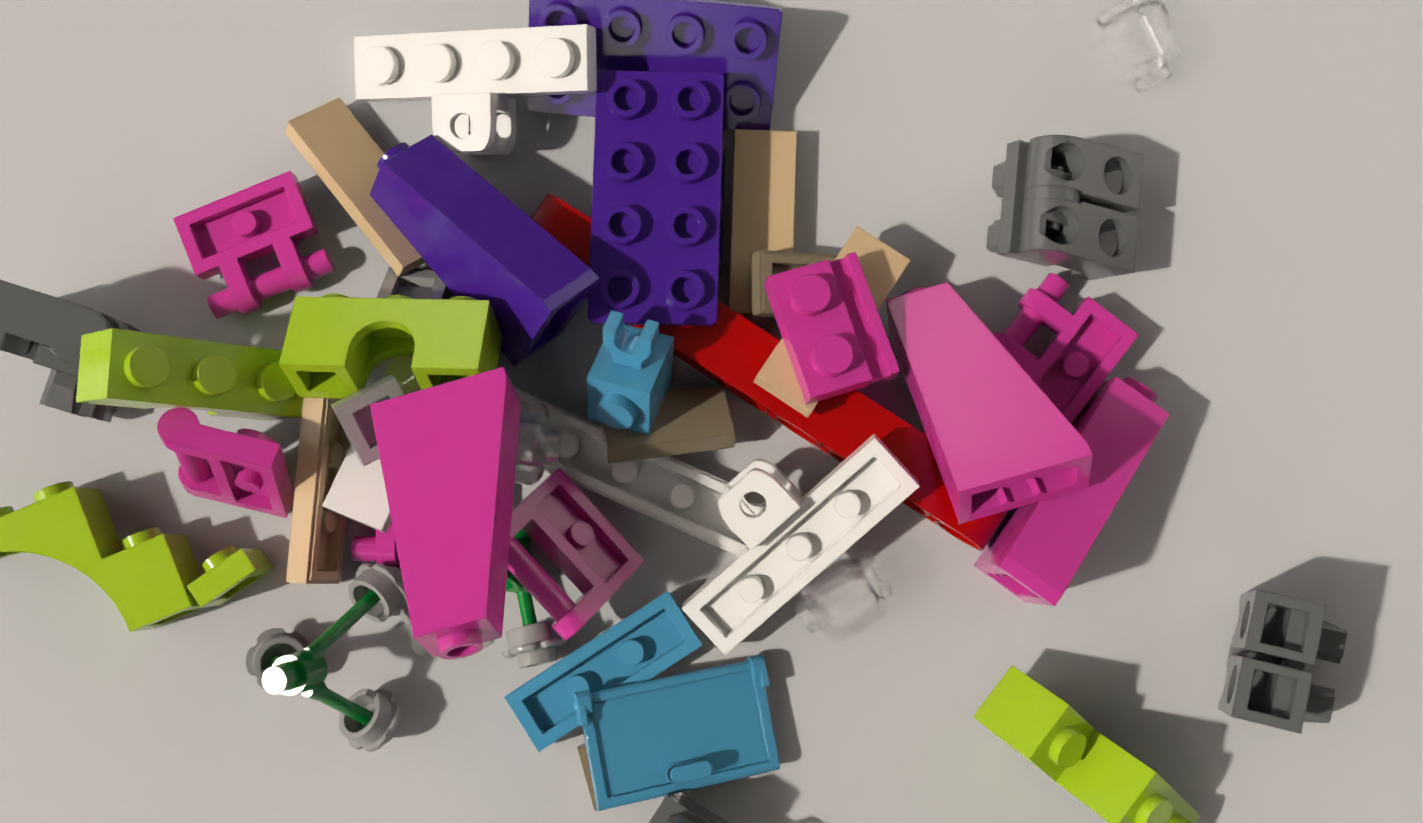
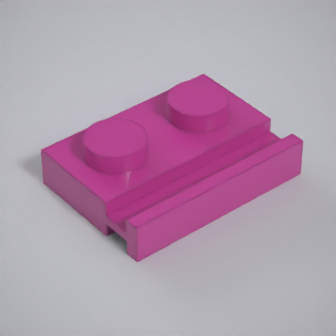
(831, 328)

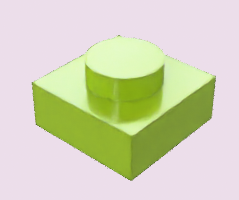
(228, 575)

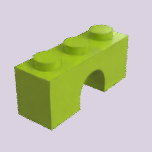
(342, 338)
(183, 372)

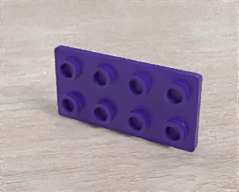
(675, 37)
(657, 197)

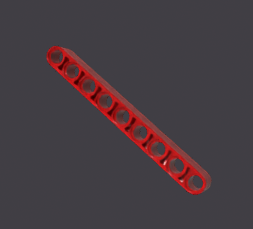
(734, 355)

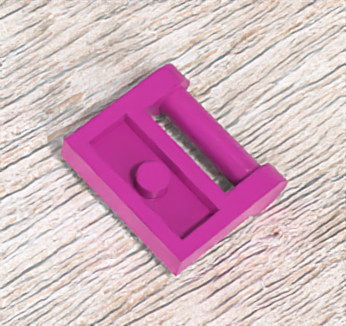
(228, 466)
(579, 544)

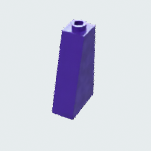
(482, 244)

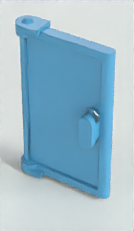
(702, 722)

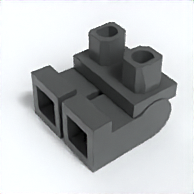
(1061, 205)
(50, 335)
(1269, 658)

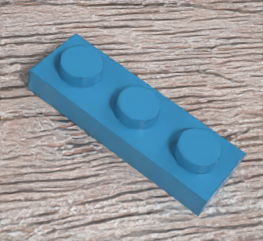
(618, 657)

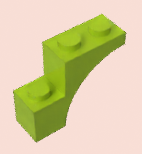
(75, 527)
(1077, 755)

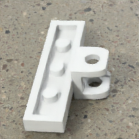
(475, 75)
(792, 536)

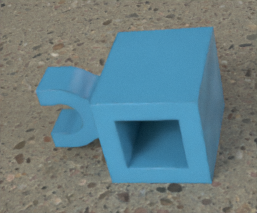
(630, 375)

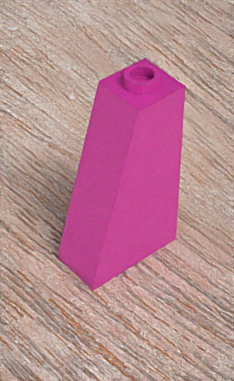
(981, 411)
(450, 504)
(1047, 540)

